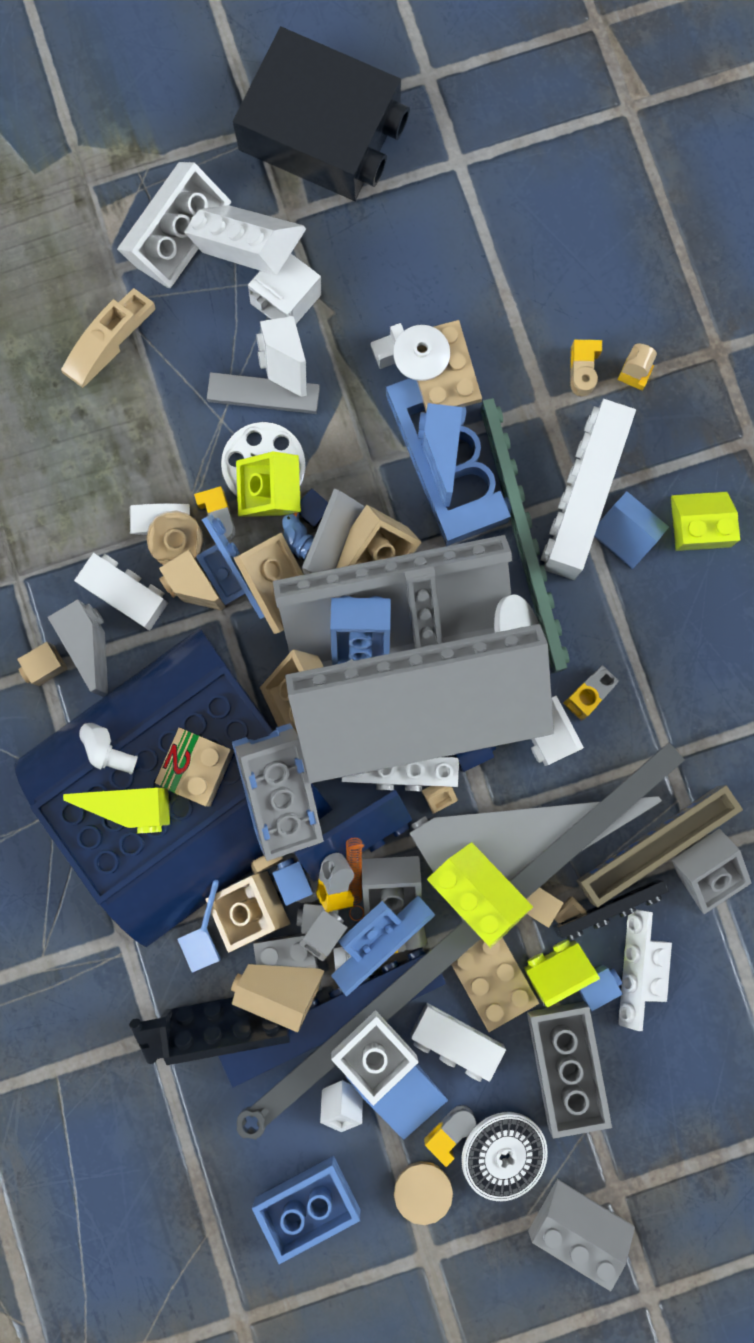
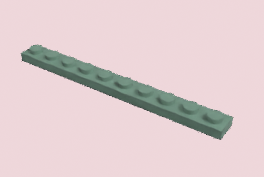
(521, 525)

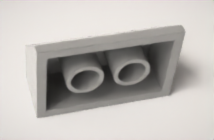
(332, 533)
(582, 1234)

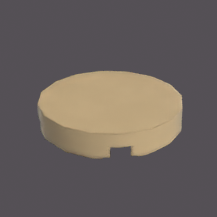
(172, 535)
(423, 1193)

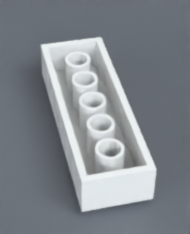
(589, 488)

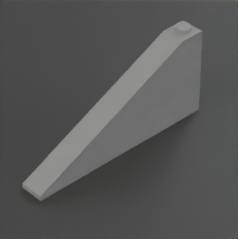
(510, 836)

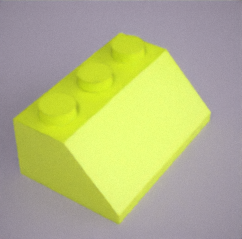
(480, 894)

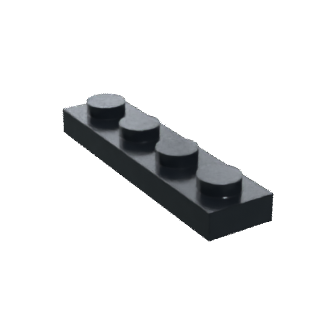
(621, 905)

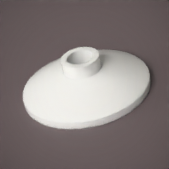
(421, 365)

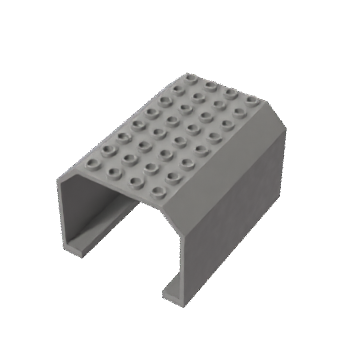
(420, 701)

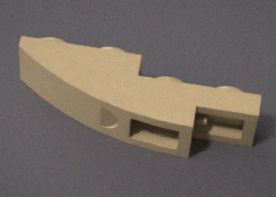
(104, 335)

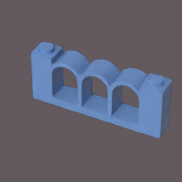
(469, 518)

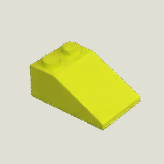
(130, 808)

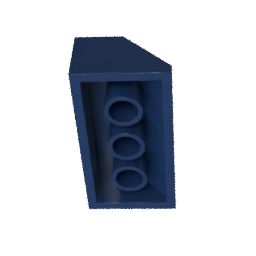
(369, 825)

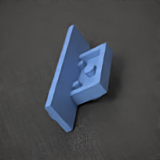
(221, 567)
(377, 939)

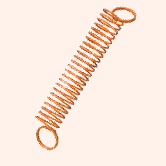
(355, 869)

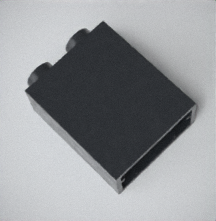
(320, 114)

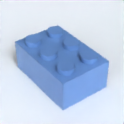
(306, 1209)

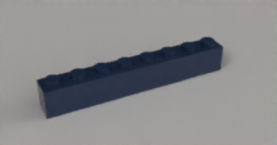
(321, 1022)

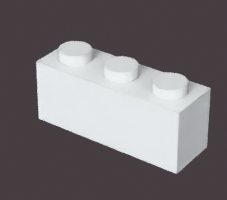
(122, 590)
(457, 1043)

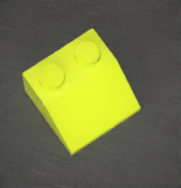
(268, 485)
(704, 521)
(560, 972)

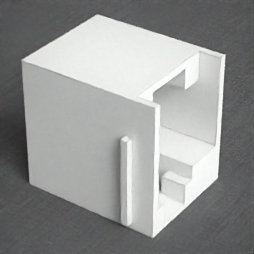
(287, 293)

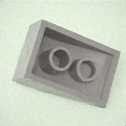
(85, 642)

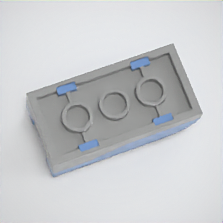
(278, 792)

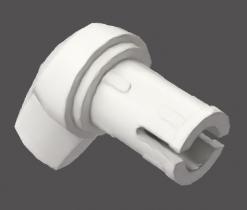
(100, 752)

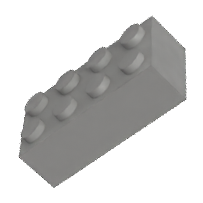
(569, 1069)

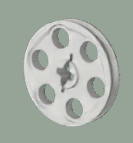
(269, 433)

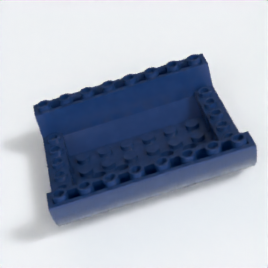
(162, 876)

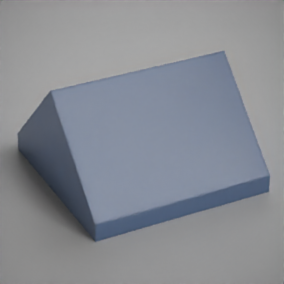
(630, 530)

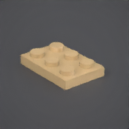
(458, 382)
(262, 566)
(494, 983)

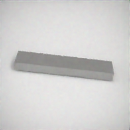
(260, 393)
(423, 606)

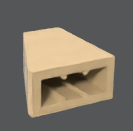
(277, 992)

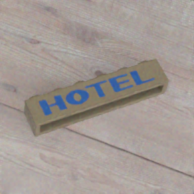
(659, 845)

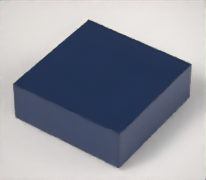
(312, 508)

